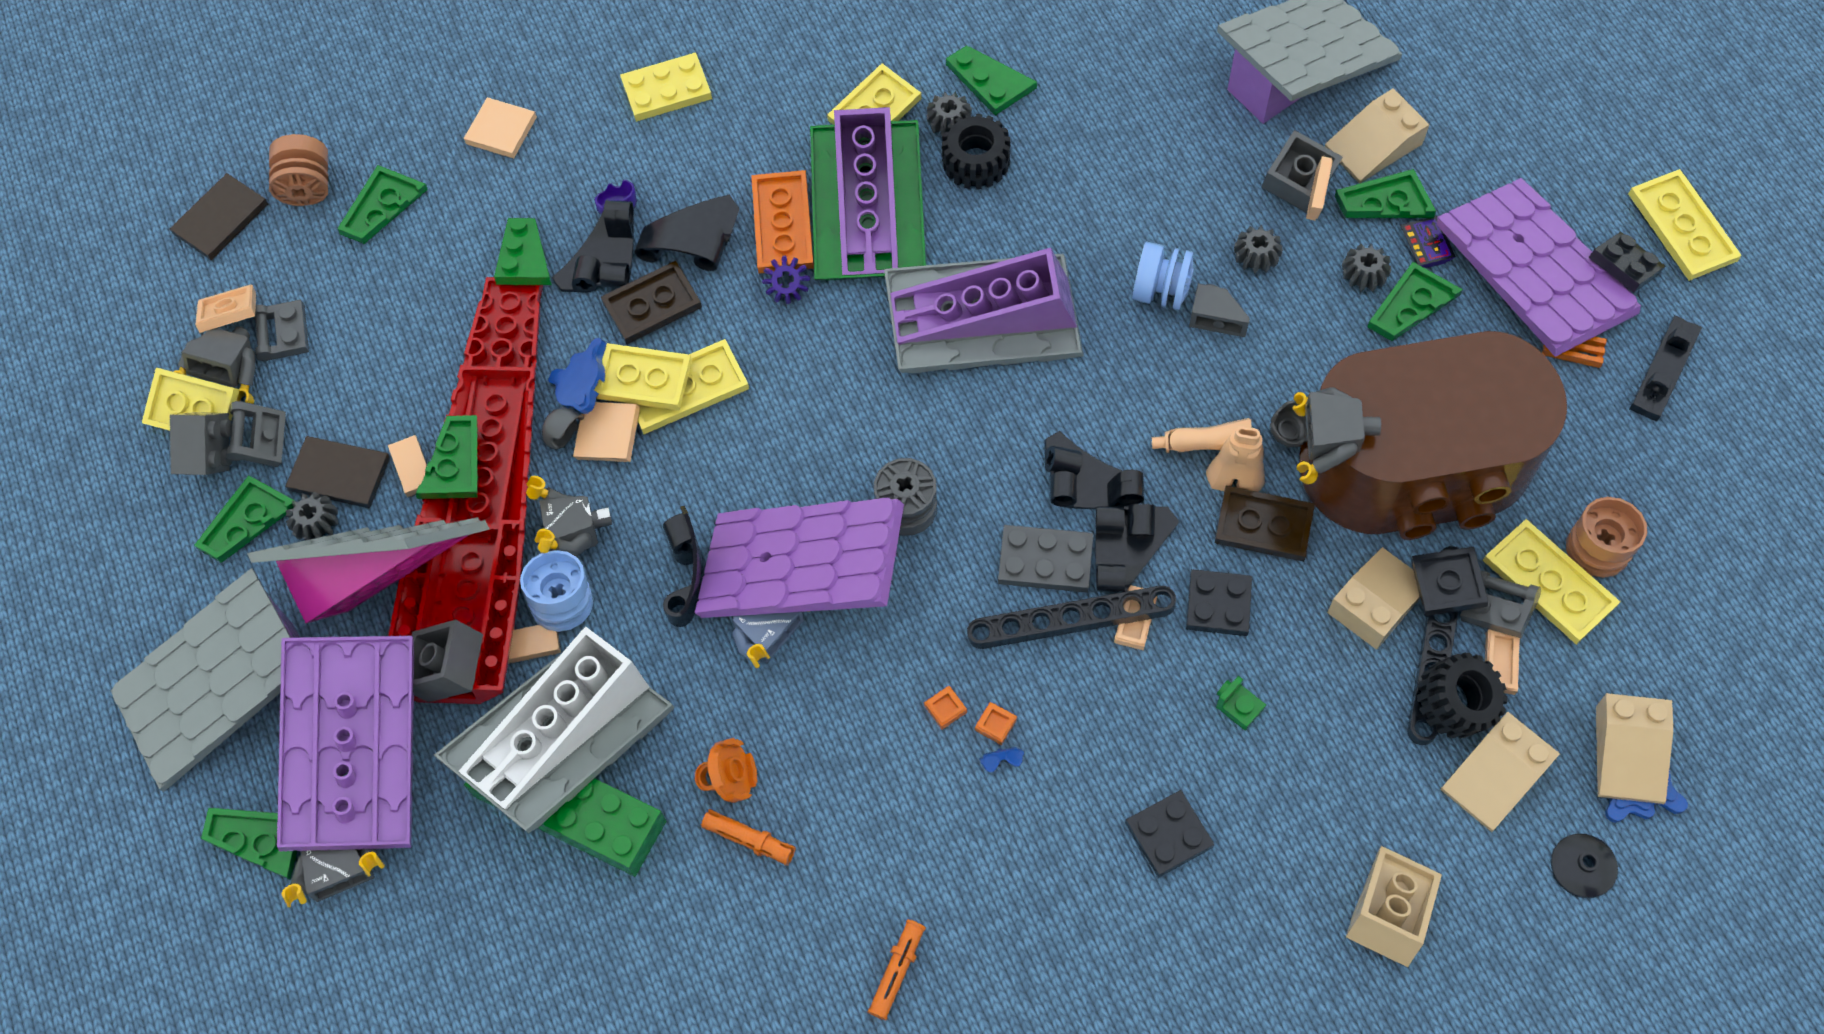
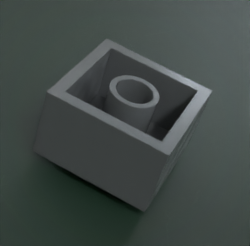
(1295, 169)
(199, 443)
(445, 660)

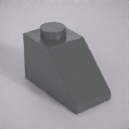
(1218, 311)

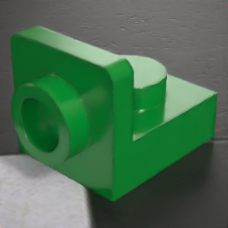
(1239, 703)

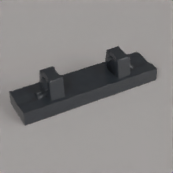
(1665, 368)

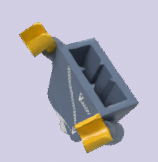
(763, 634)

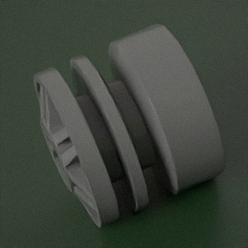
(917, 493)

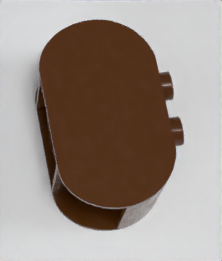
(1456, 438)

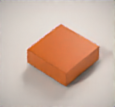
(945, 707)
(995, 723)

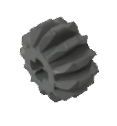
(946, 110)
(1258, 249)
(1366, 267)
(312, 517)

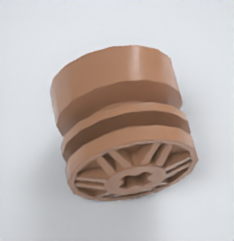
(298, 170)
(1606, 536)

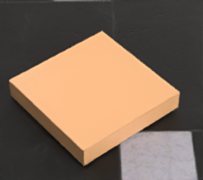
(500, 127)
(226, 308)
(607, 432)

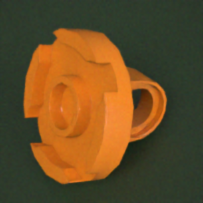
(729, 770)

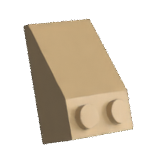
(1379, 136)
(1376, 598)
(1633, 747)
(1500, 771)
(1395, 907)

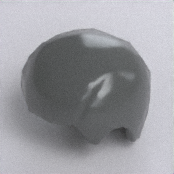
(1288, 426)
(559, 427)

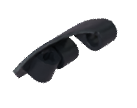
(694, 230)
(605, 255)
(1086, 482)
(1127, 541)
(686, 552)

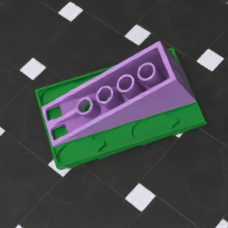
(872, 216)

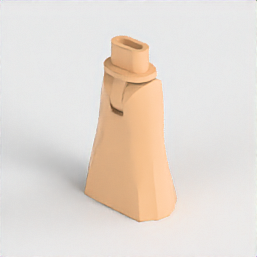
(1198, 437)
(1240, 460)

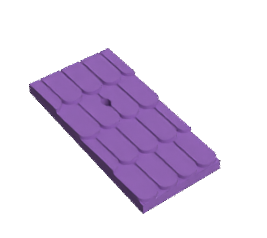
(1538, 266)
(801, 558)
(344, 713)

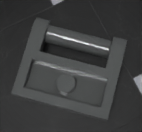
(289, 326)
(266, 434)
(1503, 614)

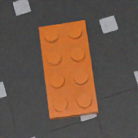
(782, 219)

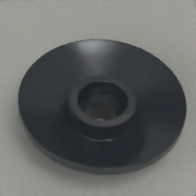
(1572, 873)

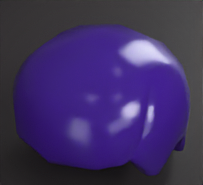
(625, 192)

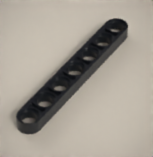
(1083, 607)
(1427, 657)

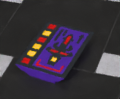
(1428, 242)

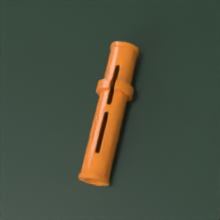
(760, 842)
(912, 932)

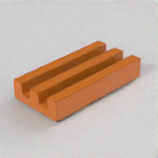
(1593, 346)

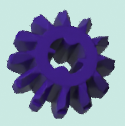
(779, 273)

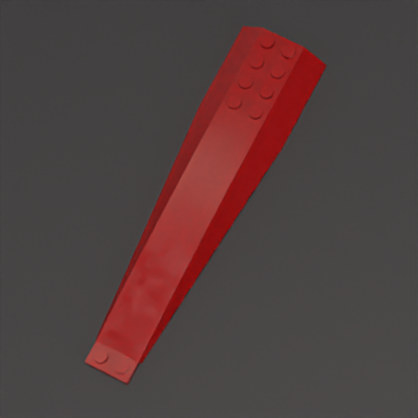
(482, 573)

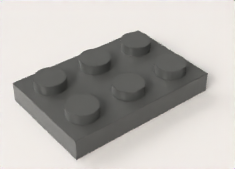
(1045, 558)

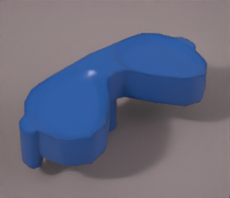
(1011, 755)

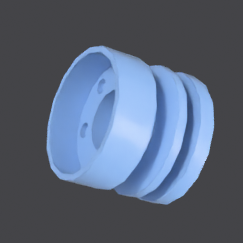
(1163, 276)
(556, 590)

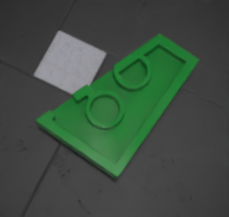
(989, 80)
(1387, 197)
(379, 203)
(521, 255)
(1412, 301)
(454, 461)
(243, 518)
(250, 837)

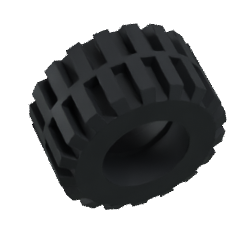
(981, 134)
(1480, 686)

